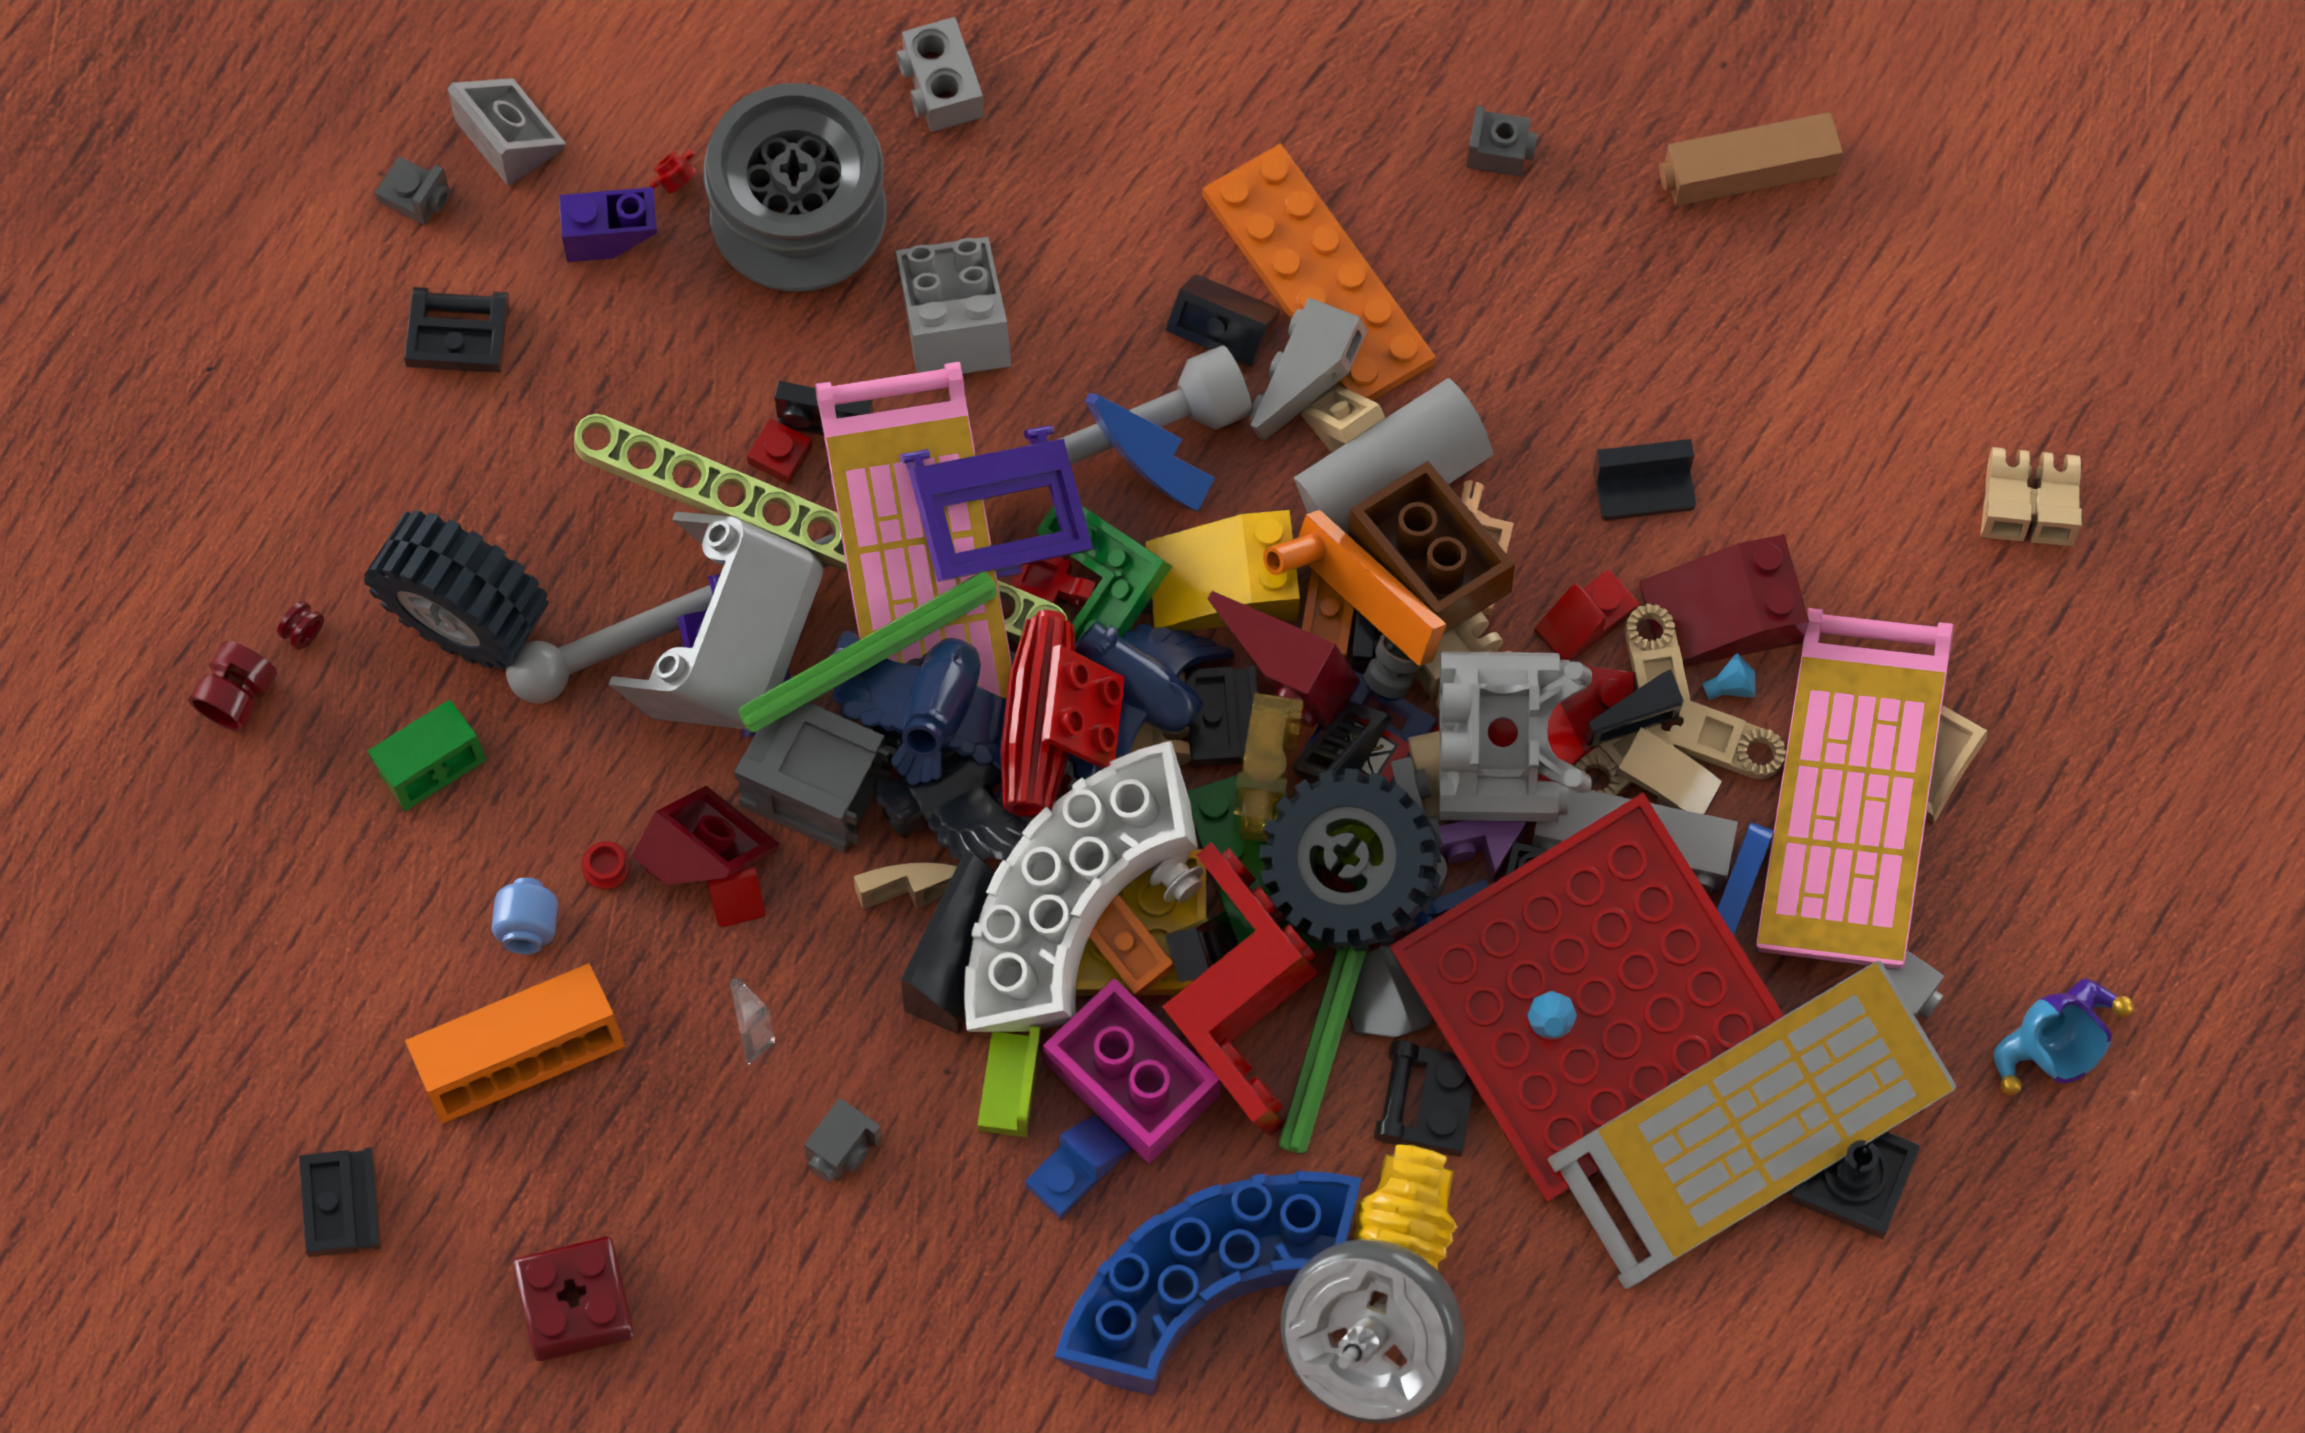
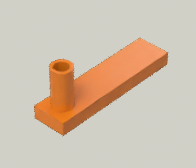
(1362, 583)

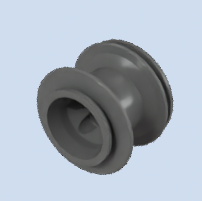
(750, 169)

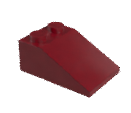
(1731, 601)
(1292, 660)

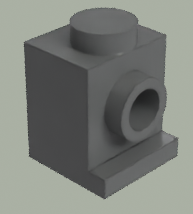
(1500, 142)
(840, 1142)

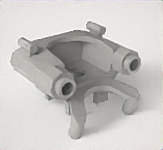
(1496, 781)

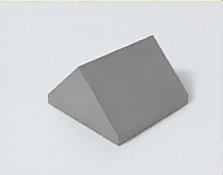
(504, 126)

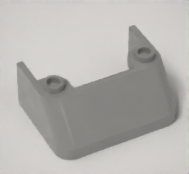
(744, 633)

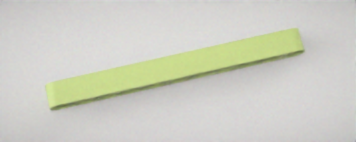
(757, 496)

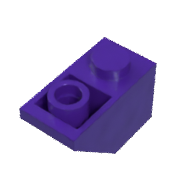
(606, 222)

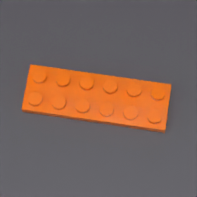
(1308, 254)

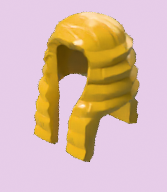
(1410, 1204)

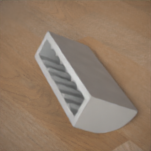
(1432, 428)

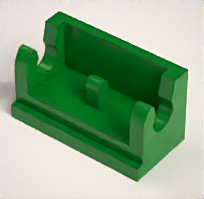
(427, 755)

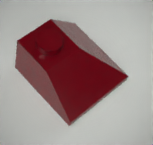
(700, 840)

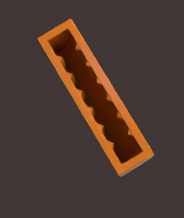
(515, 1043)

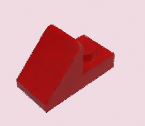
(1586, 615)

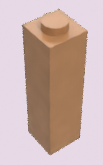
(1751, 159)

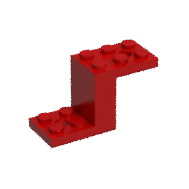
(1242, 988)

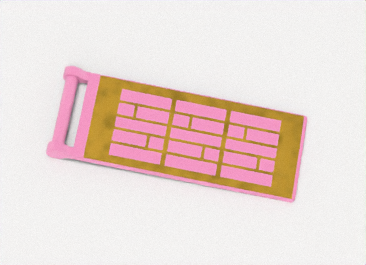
(881, 520)
(1854, 794)

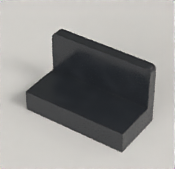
(1221, 316)
(1645, 479)

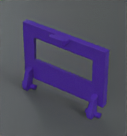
(992, 476)

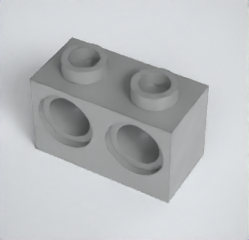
(948, 73)

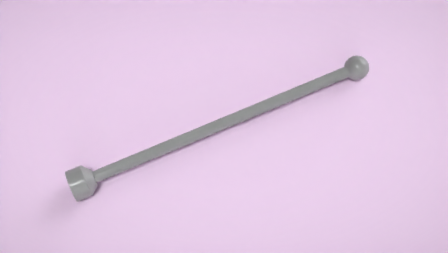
(1207, 392)

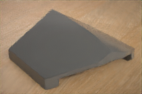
(1385, 999)

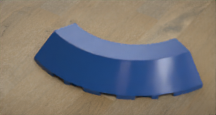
(1195, 1261)

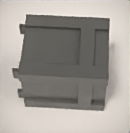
(813, 774)

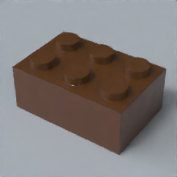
(1433, 545)

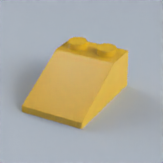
(1225, 560)

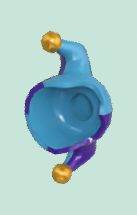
(2061, 1035)

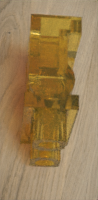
(1262, 784)

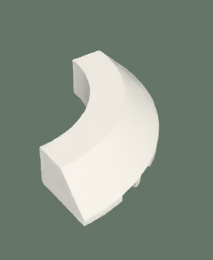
(1062, 882)

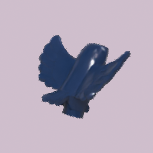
(1152, 688)
(929, 704)

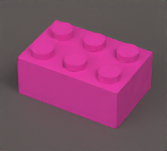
(1131, 1071)

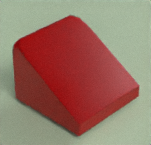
(737, 898)

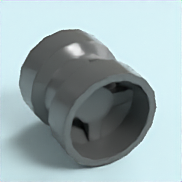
(1390, 672)

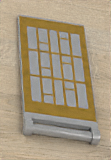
(1757, 1120)

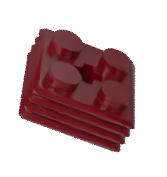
(602, 1313)

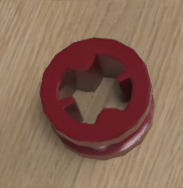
(300, 625)

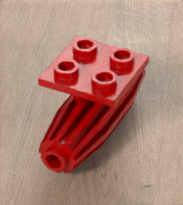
(1054, 709)

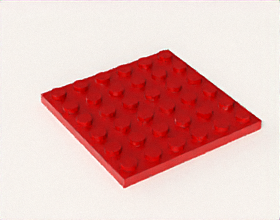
(1633, 947)

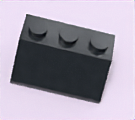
(936, 973)

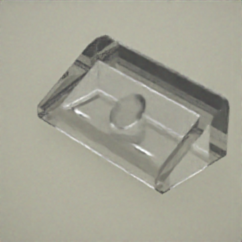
(753, 1021)

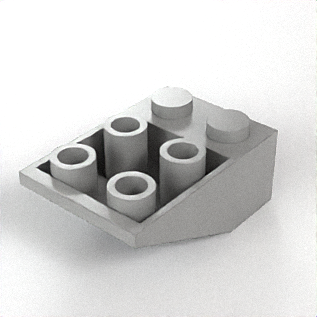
(954, 306)

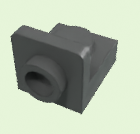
(414, 190)

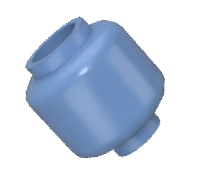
(524, 916)

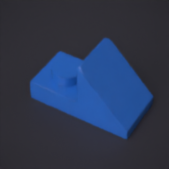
(1077, 1166)

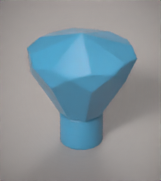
(1735, 680)
(1551, 1015)

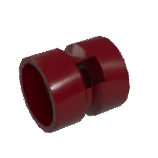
(225, 700)

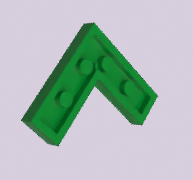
(1127, 570)

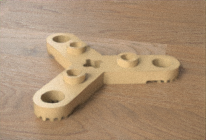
(1704, 731)

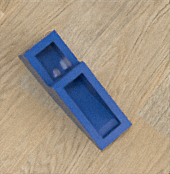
(1150, 452)

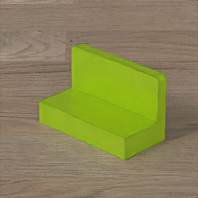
(1010, 1083)

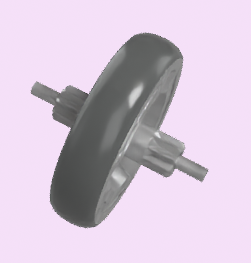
(1416, 1317)

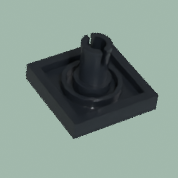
(1862, 1185)

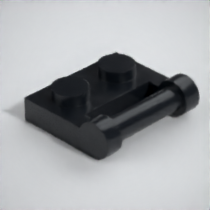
(456, 342)
(1443, 1101)

